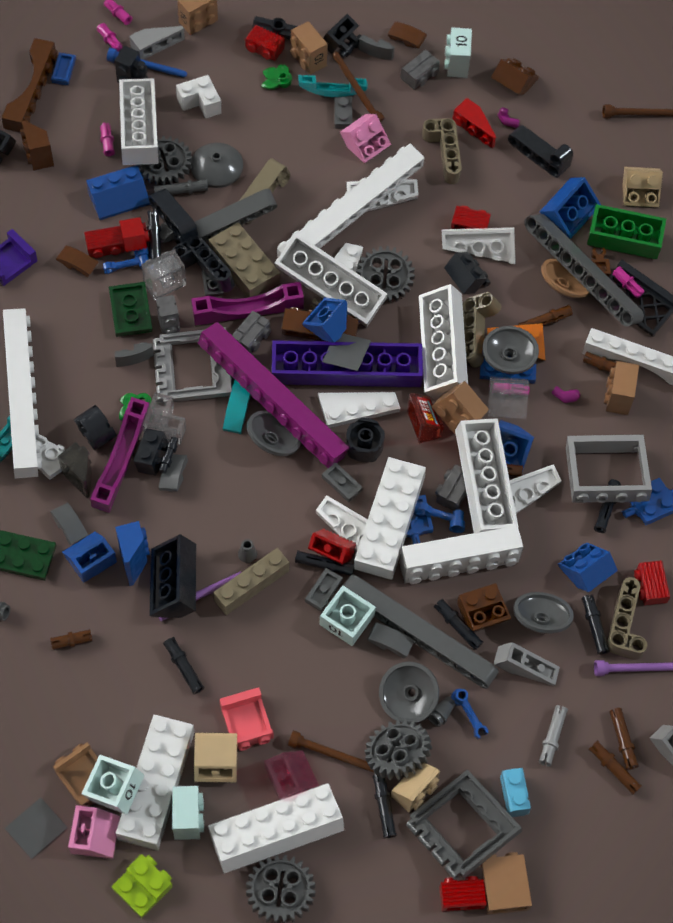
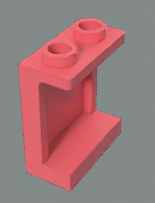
(247, 717)

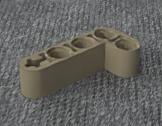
(445, 132)
(269, 178)
(474, 314)
(626, 616)

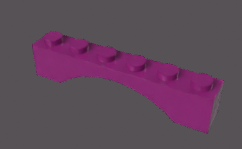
(213, 309)
(114, 472)

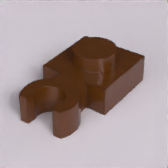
(600, 262)

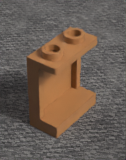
(75, 771)
(506, 884)

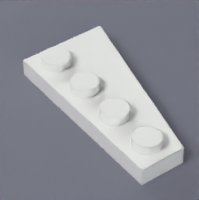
(404, 192)
(349, 407)
(533, 486)

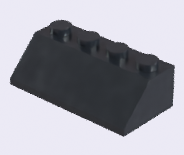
(173, 578)

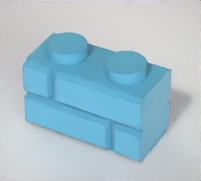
(515, 792)

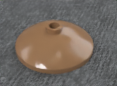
(562, 280)

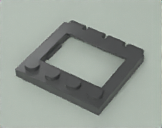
(484, 805)

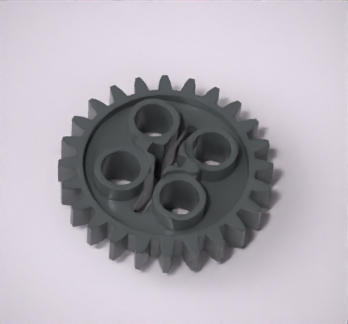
(177, 159)
(402, 275)
(398, 749)
(299, 891)

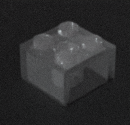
(164, 274)
(508, 397)

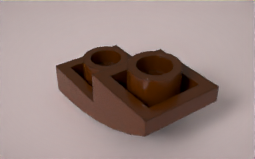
(409, 35)
(77, 259)

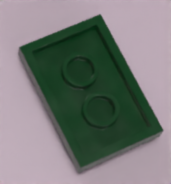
(130, 309)
(25, 555)

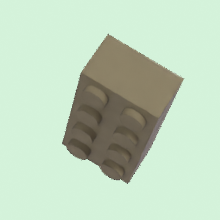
(247, 262)

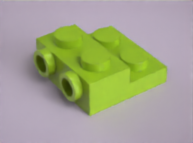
(143, 885)

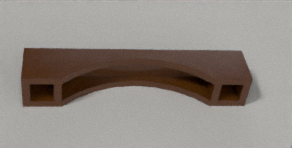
(42, 55)

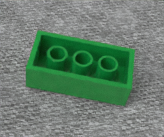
(626, 231)

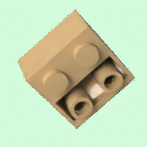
(642, 186)
(215, 757)
(412, 790)

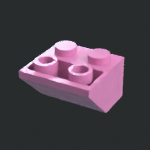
(365, 137)
(93, 832)

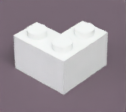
(199, 93)

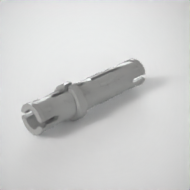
(551, 744)

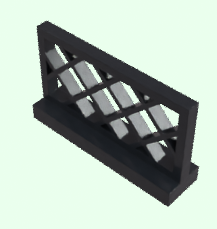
(651, 289)

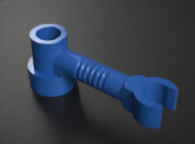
(141, 257)
(456, 519)
(469, 711)

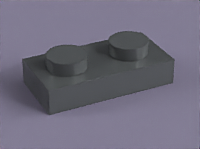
(343, 111)
(342, 482)
(323, 589)

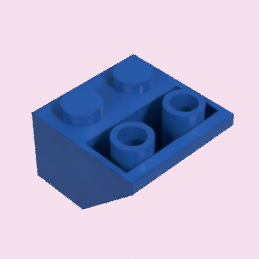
(90, 556)
(588, 566)

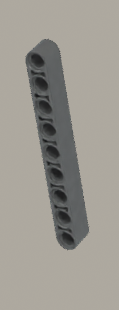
(584, 270)
(425, 634)

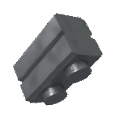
(420, 69)
(168, 314)
(252, 331)
(453, 490)

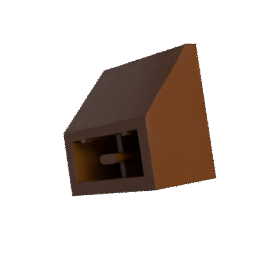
(515, 76)
(36, 146)
(483, 607)

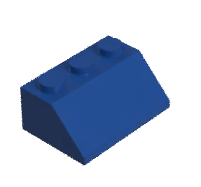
(118, 192)
(571, 206)
(133, 549)

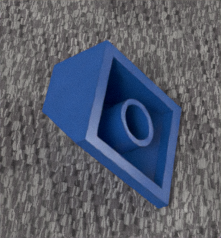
(328, 319)
(515, 443)

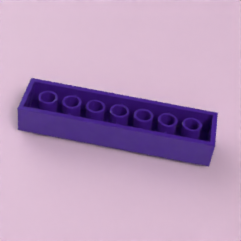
(382, 365)

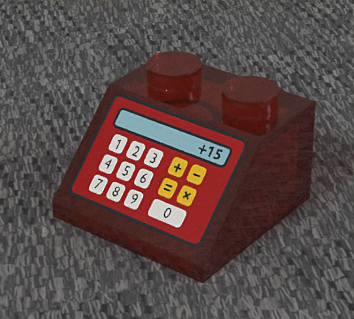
(424, 418)

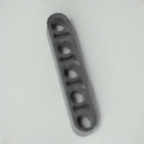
(241, 212)

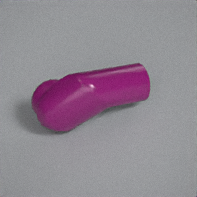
(506, 120)
(566, 396)

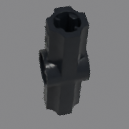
(276, 25)

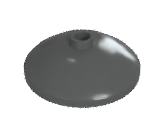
(219, 171)
(510, 342)
(271, 435)
(543, 612)
(396, 688)

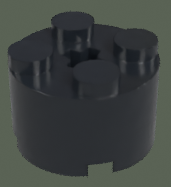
(95, 427)
(365, 440)

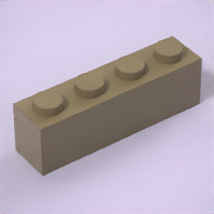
(251, 581)

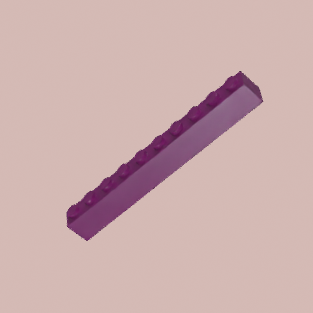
(273, 395)

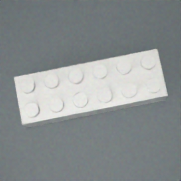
(138, 122)
(330, 278)
(442, 340)
(485, 475)
(389, 518)
(460, 554)
(162, 765)
(276, 828)

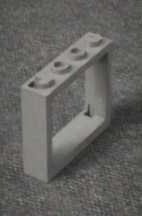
(608, 444)

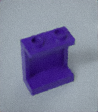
(15, 257)

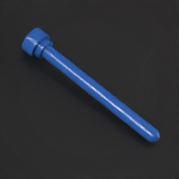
(113, 53)

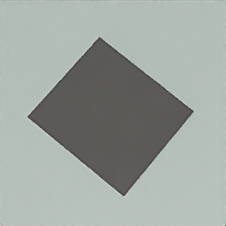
(347, 355)
(36, 828)

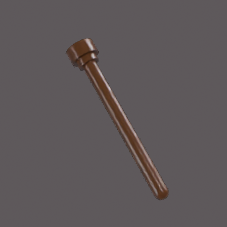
(356, 86)
(609, 111)
(298, 740)

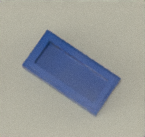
(63, 68)

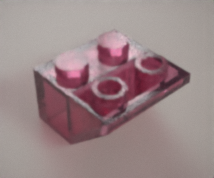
(290, 774)

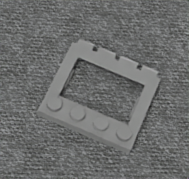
(165, 370)

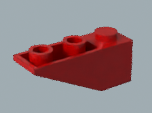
(473, 120)

